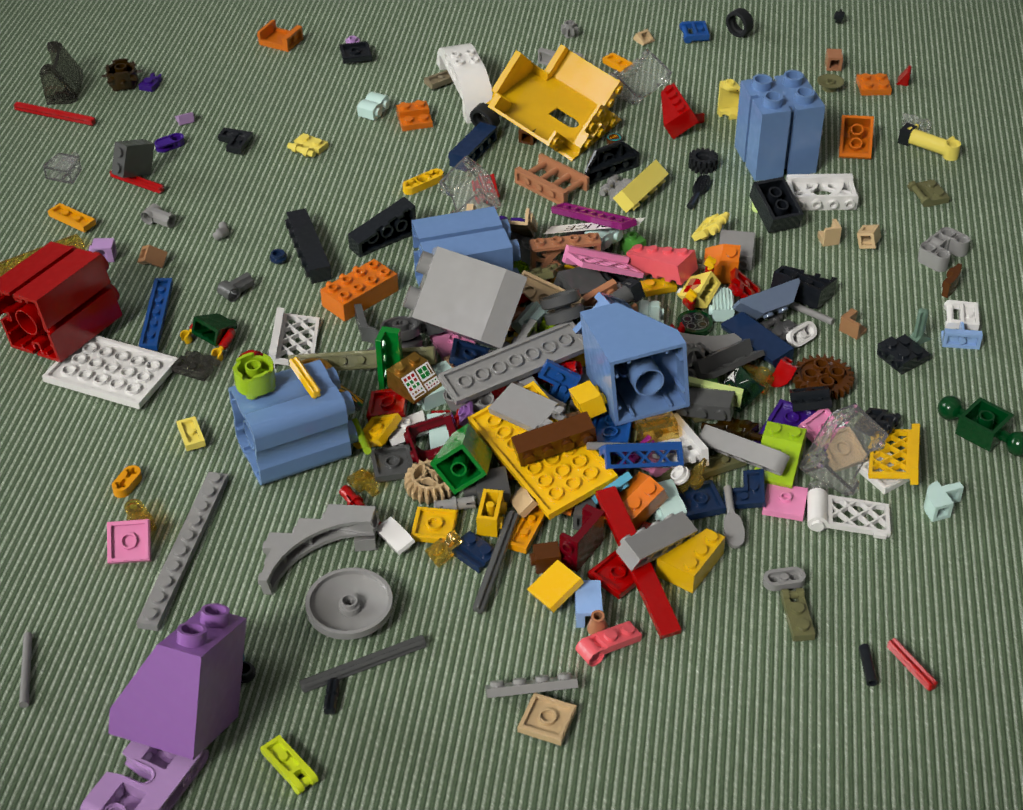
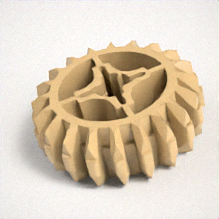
(425, 484)

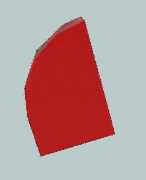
(783, 372)

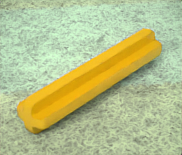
(305, 377)

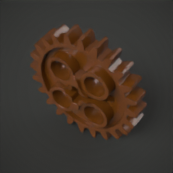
(822, 372)

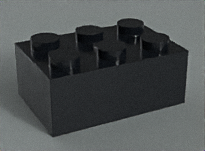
(776, 204)

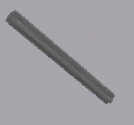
(495, 562)
(363, 663)

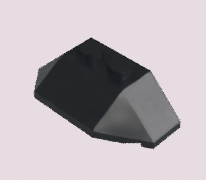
(611, 160)

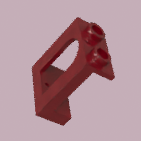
(414, 429)

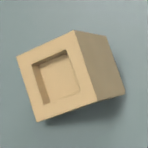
(830, 235)

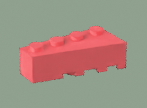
(664, 262)

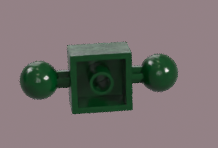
(982, 424)

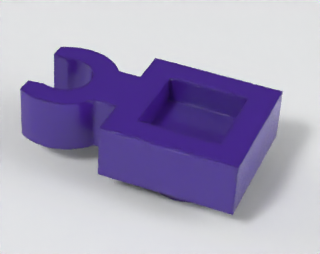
(150, 83)

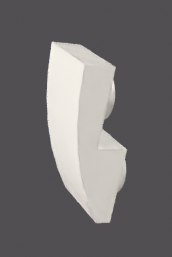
(395, 535)

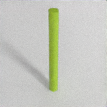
(361, 437)

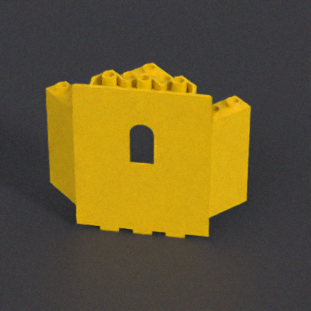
(569, 83)

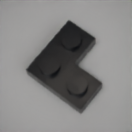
(236, 139)

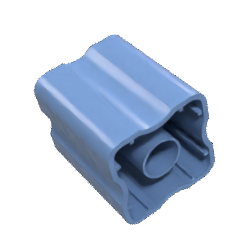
(290, 429)

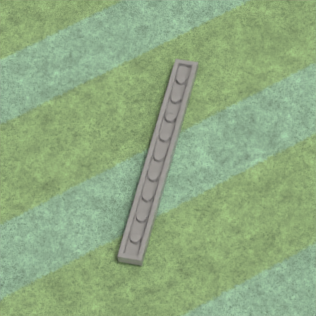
(182, 552)

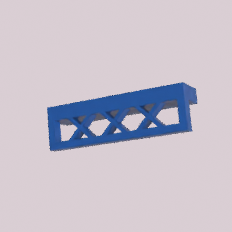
(625, 450)

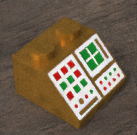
(413, 378)

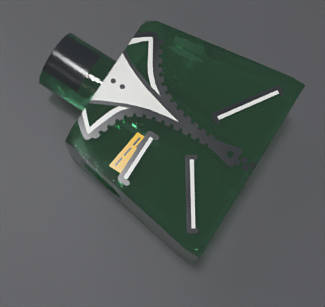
(744, 379)

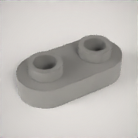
(784, 578)

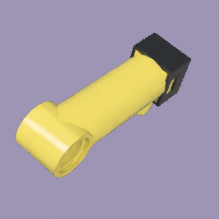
(947, 148)

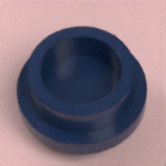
(278, 256)

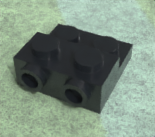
(902, 353)

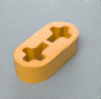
(124, 480)

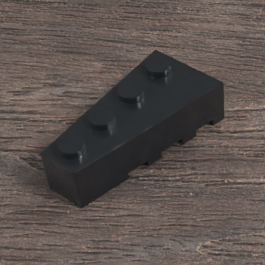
(384, 228)

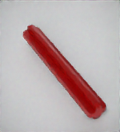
(141, 182)

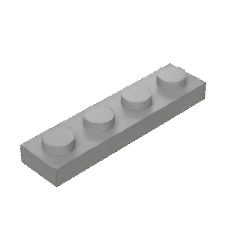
(522, 686)

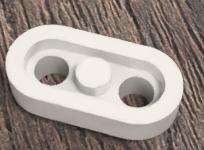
(801, 334)

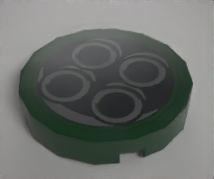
(695, 322)

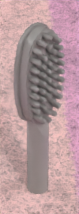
(732, 524)

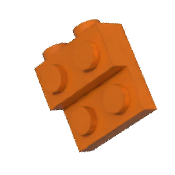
(414, 115)

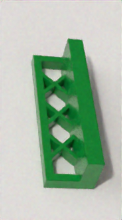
(388, 352)

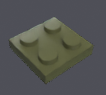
(547, 272)

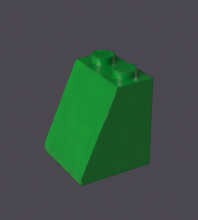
(462, 459)

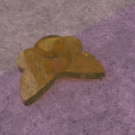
(695, 479)

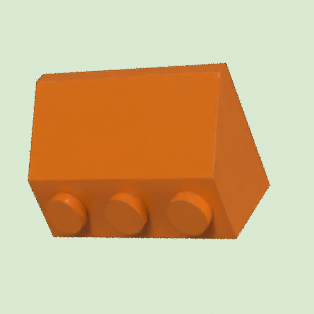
(642, 498)

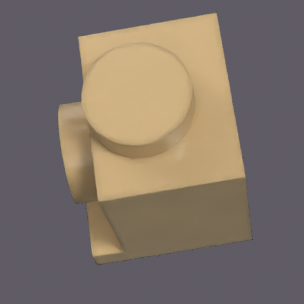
(868, 236)

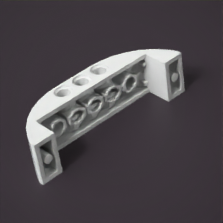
(467, 75)

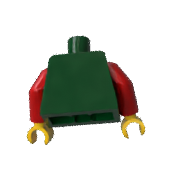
(214, 330)

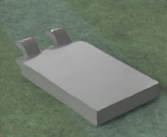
(525, 408)

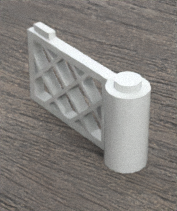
(822, 511)

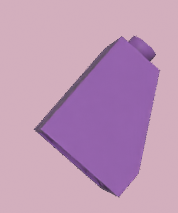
(185, 686)

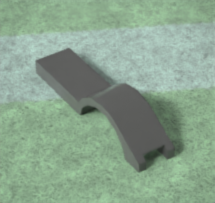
(366, 332)

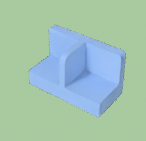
(961, 338)
(587, 599)

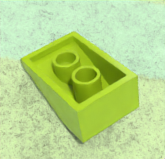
(789, 441)

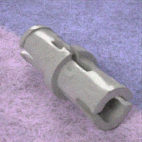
(456, 503)

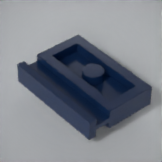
(474, 551)

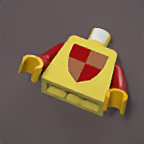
(700, 288)

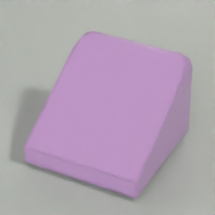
(185, 118)

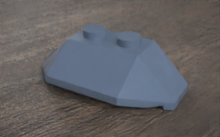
(769, 301)

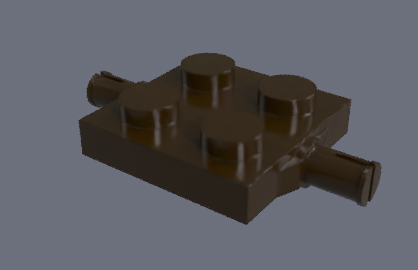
(738, 427)

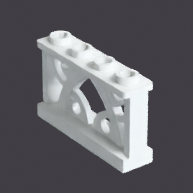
(841, 186)

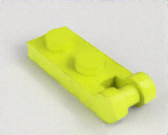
(288, 764)

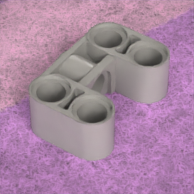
(938, 248)

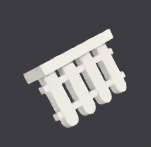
(692, 445)

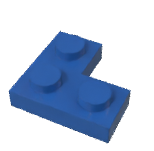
(560, 378)

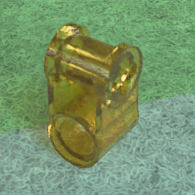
(136, 511)

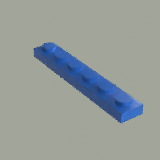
(156, 314)

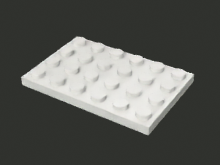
(112, 371)

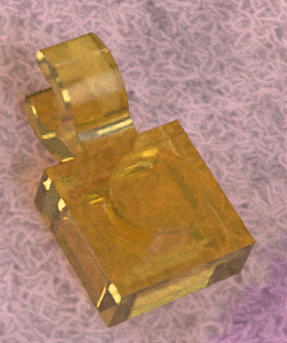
(363, 480)
(442, 550)

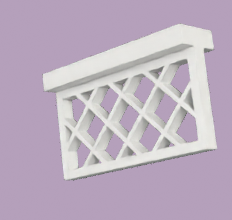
(280, 337)

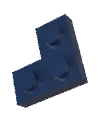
(752, 493)

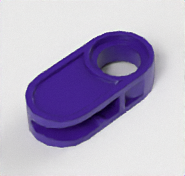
(169, 142)

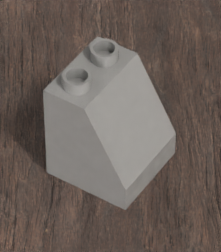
(465, 296)

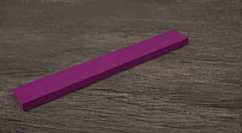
(594, 216)

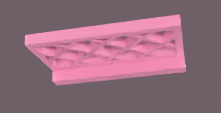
(600, 261)

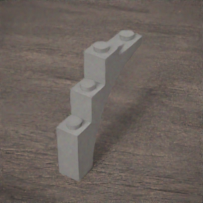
(337, 523)

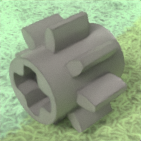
(569, 28)

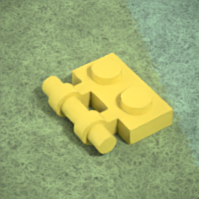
(308, 145)
(710, 226)

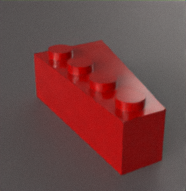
(676, 112)

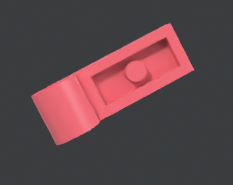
(595, 646)

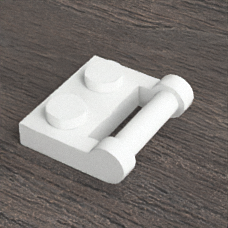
(967, 313)

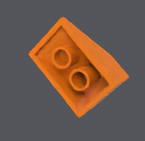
(856, 137)

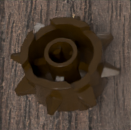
(122, 74)

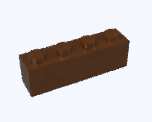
(554, 438)

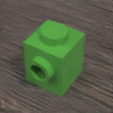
(631, 239)

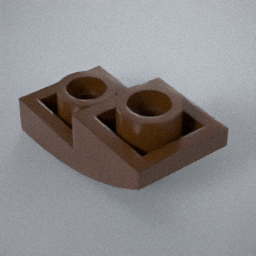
(951, 282)

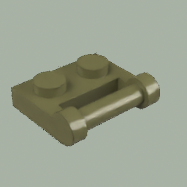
(929, 192)

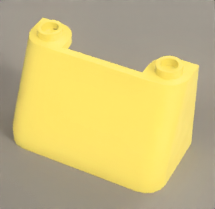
(728, 98)

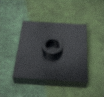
(355, 52)

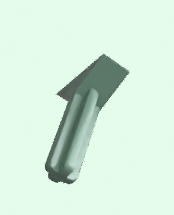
(918, 334)

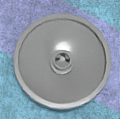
(349, 603)

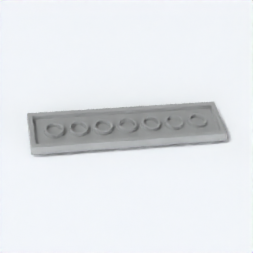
(511, 363)

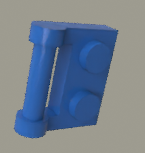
(698, 28)

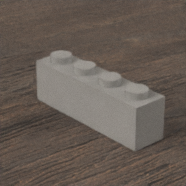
(656, 540)

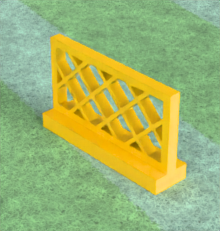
(910, 453)

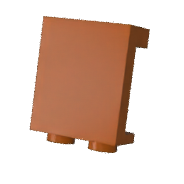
(279, 38)

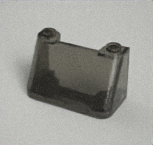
(61, 79)

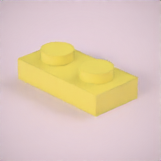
(191, 433)

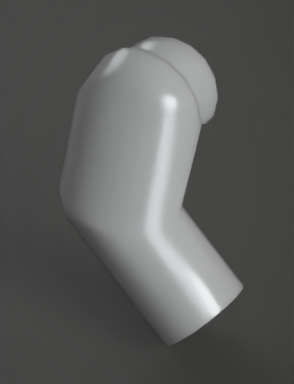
(221, 232)

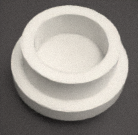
(680, 475)

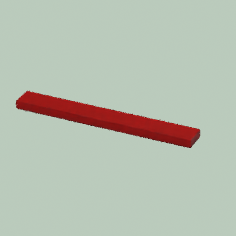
(644, 576)

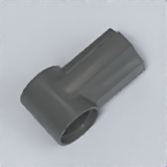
(232, 289)

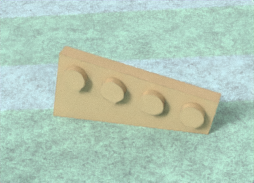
(538, 288)

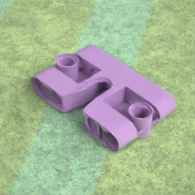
(166, 776)

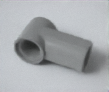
(157, 215)

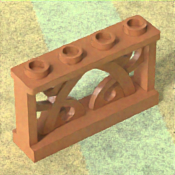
(557, 244)

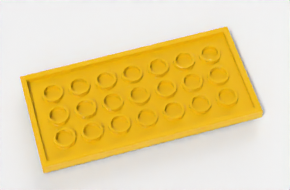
(554, 481)

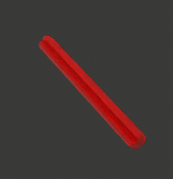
(54, 113)

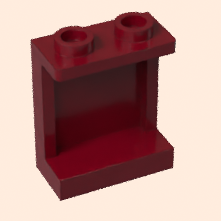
(578, 548)

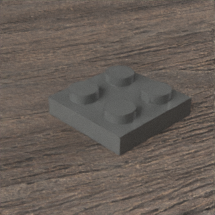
(391, 462)

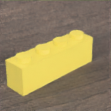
(639, 187)

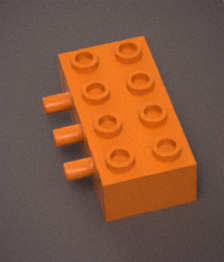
(362, 286)

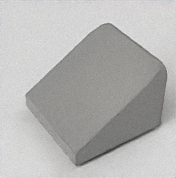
(365, 543)

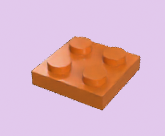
(873, 84)

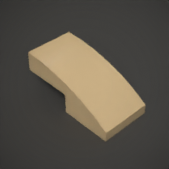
(523, 502)

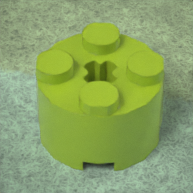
(254, 375)

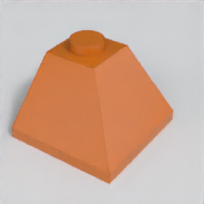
(727, 259)

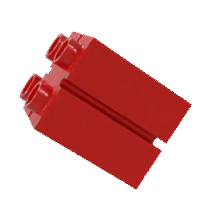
(57, 301)

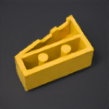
(691, 560)

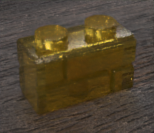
(659, 427)

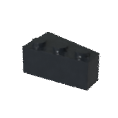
(812, 289)

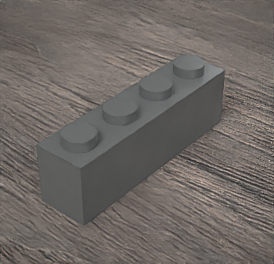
(709, 404)

